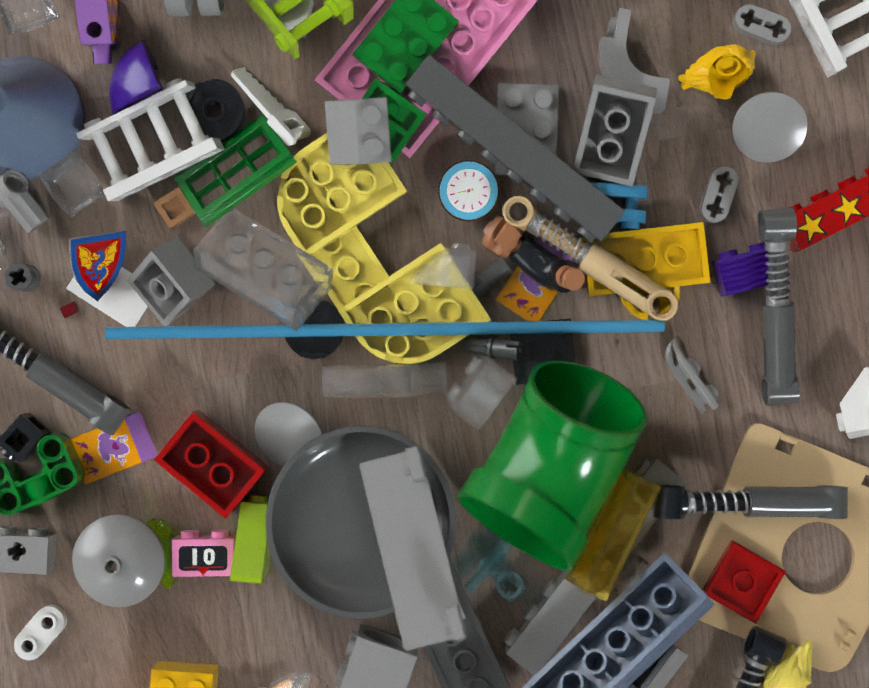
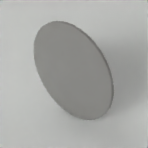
(769, 127)
(283, 430)

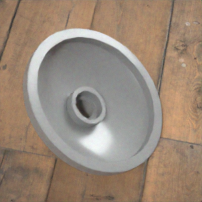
(134, 550)

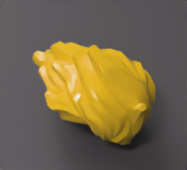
(720, 71)

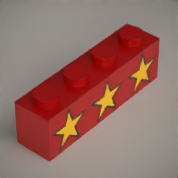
(831, 211)

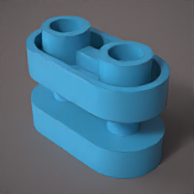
(632, 217)

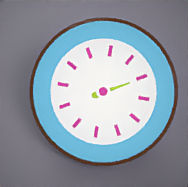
(468, 190)

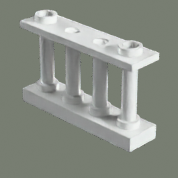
(820, 30)
(149, 172)

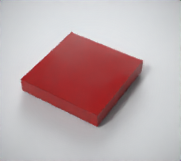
(743, 581)

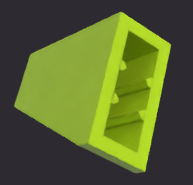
(251, 547)

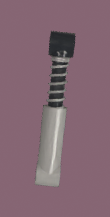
(762, 651)

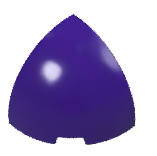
(133, 78)

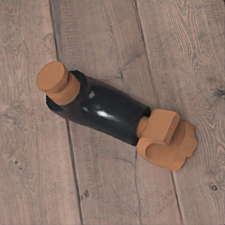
(532, 258)

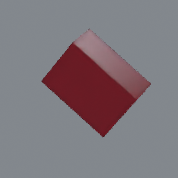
(69, 309)

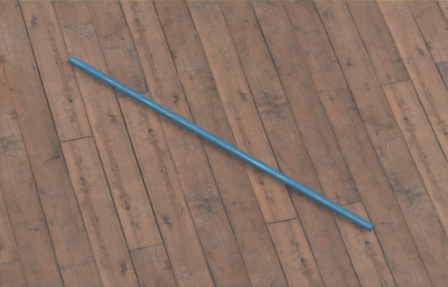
(385, 329)

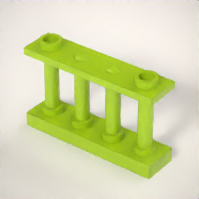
(286, 39)

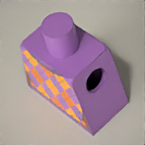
(92, 16)

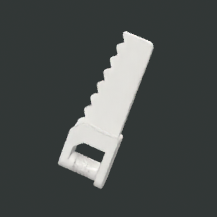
(278, 117)

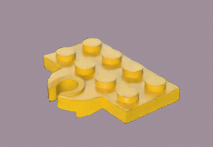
(665, 254)

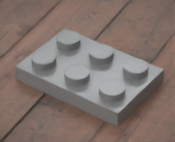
(532, 109)

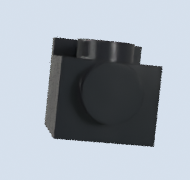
(11, 439)

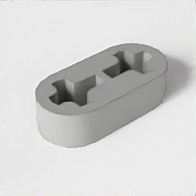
(765, 18)
(725, 197)

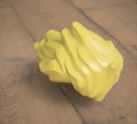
(793, 668)

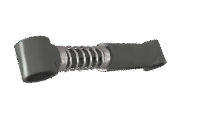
(779, 381)

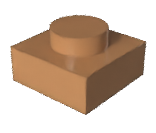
(174, 208)

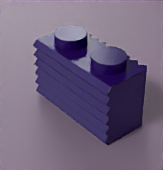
(742, 271)

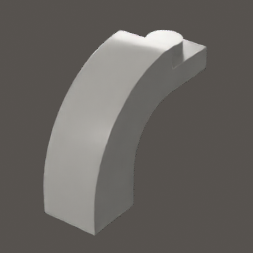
(616, 64)

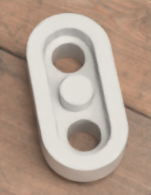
(39, 632)

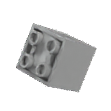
(375, 660)

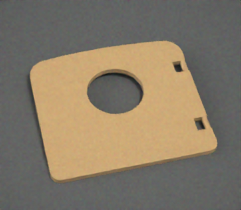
(829, 619)

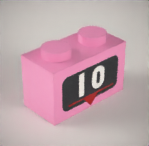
(202, 554)

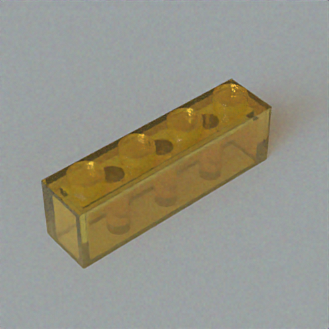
(613, 535)

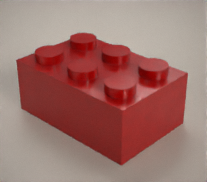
(211, 463)

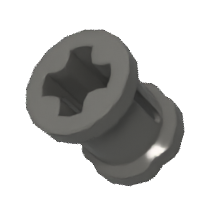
(15, 283)

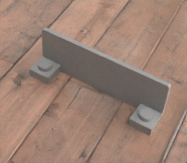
(412, 549)

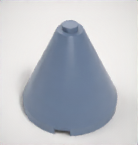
(37, 115)

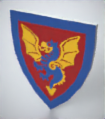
(97, 261)

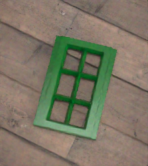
(245, 188)

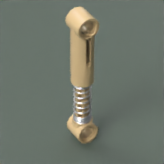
(593, 260)

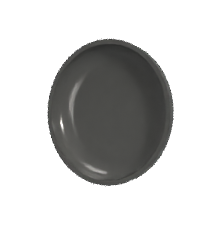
(324, 526)

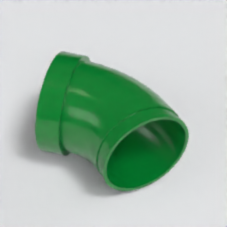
(556, 461)

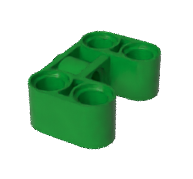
(45, 483)

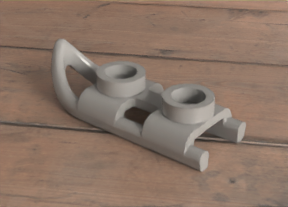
(690, 369)

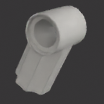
(18, 200)

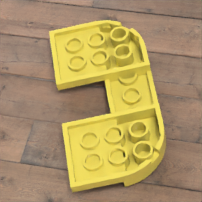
(321, 215)

